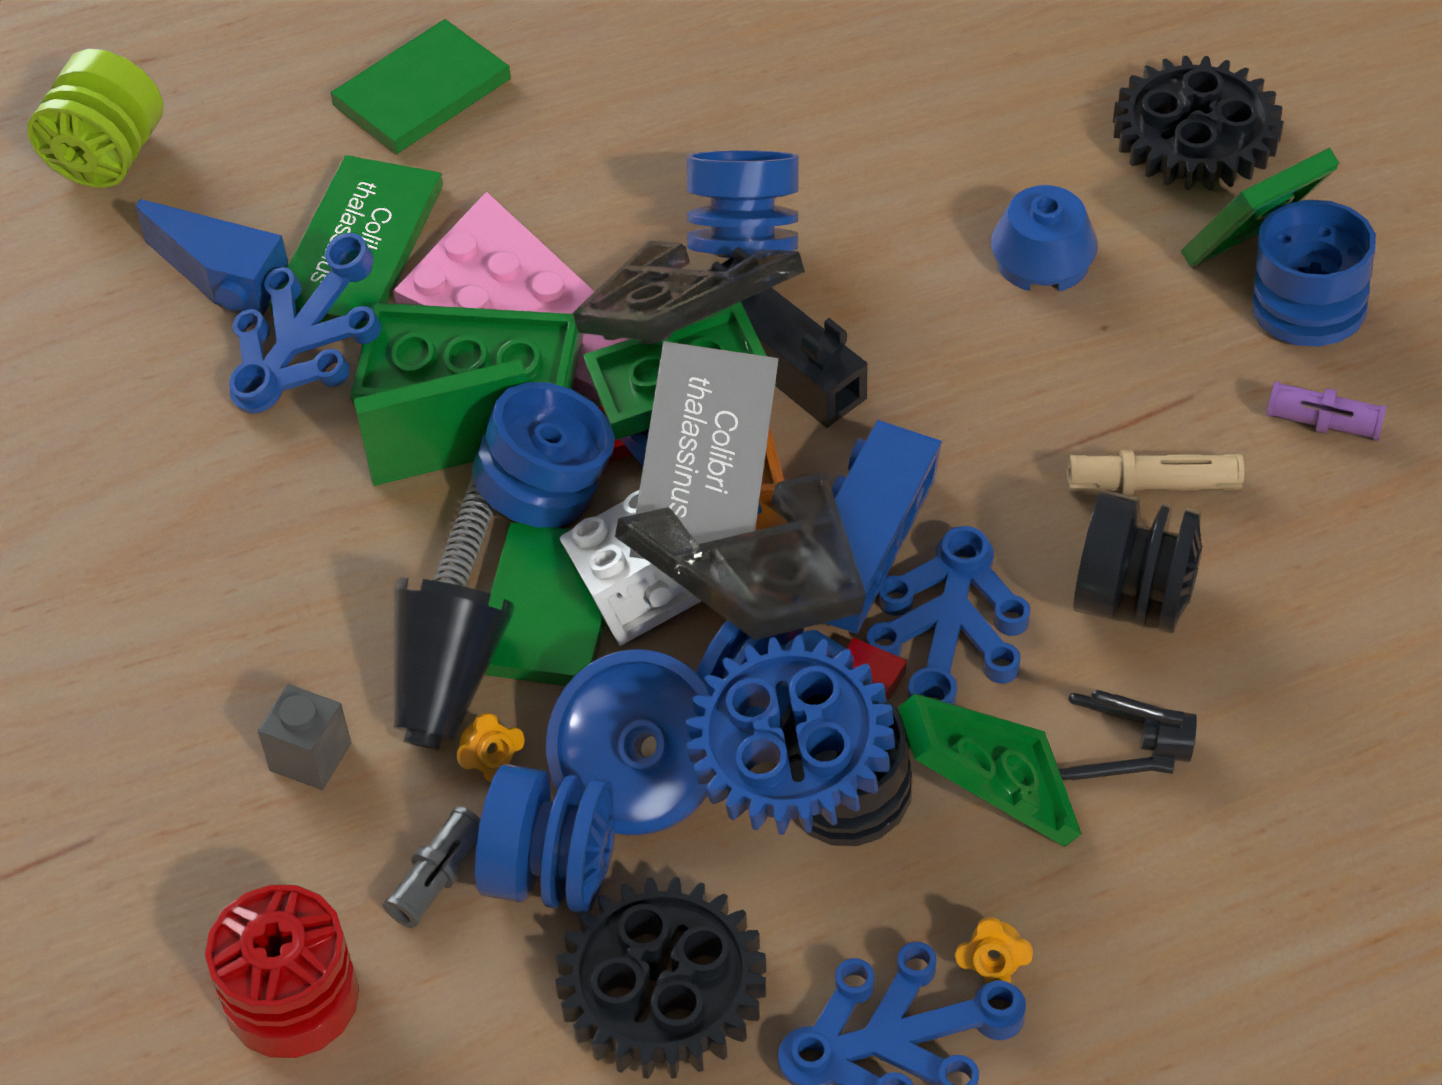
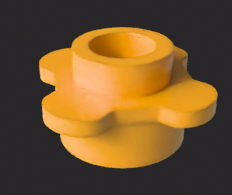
(477, 738)
(998, 936)

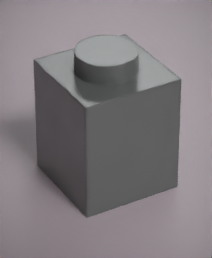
(304, 736)

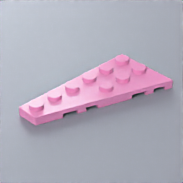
(500, 266)

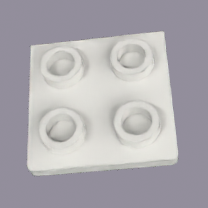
(625, 588)

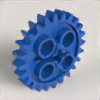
(731, 744)

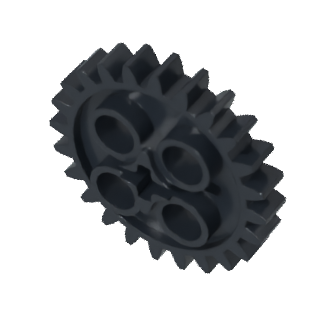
(1197, 122)
(715, 993)

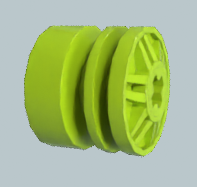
(95, 118)

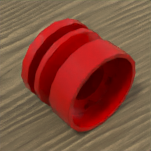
(282, 971)

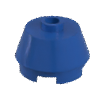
(1044, 239)

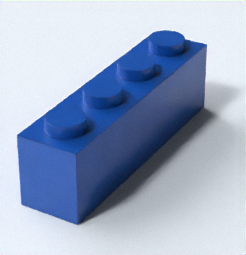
(881, 501)

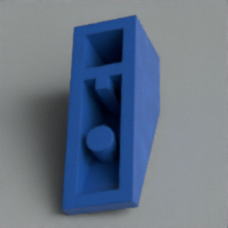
(215, 255)

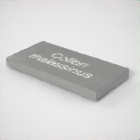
(708, 439)

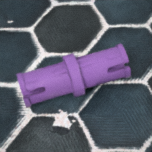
(1287, 402)

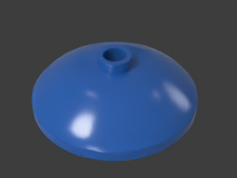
(601, 729)

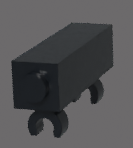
(812, 361)

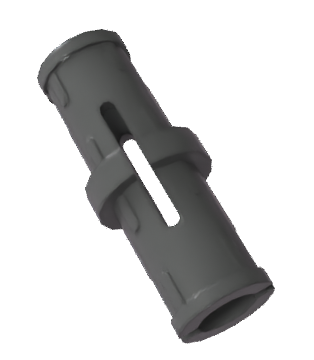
(434, 868)

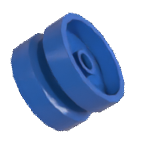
(542, 454)

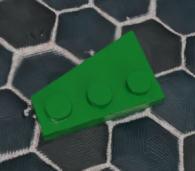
(993, 760)

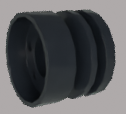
(1137, 561)
(877, 811)

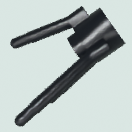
(1164, 732)

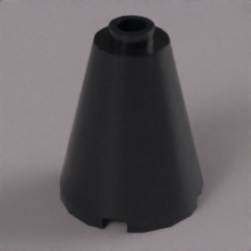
(441, 655)

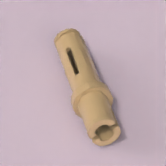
(1170, 472)

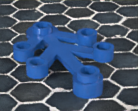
(296, 333)
(952, 612)
(890, 1034)

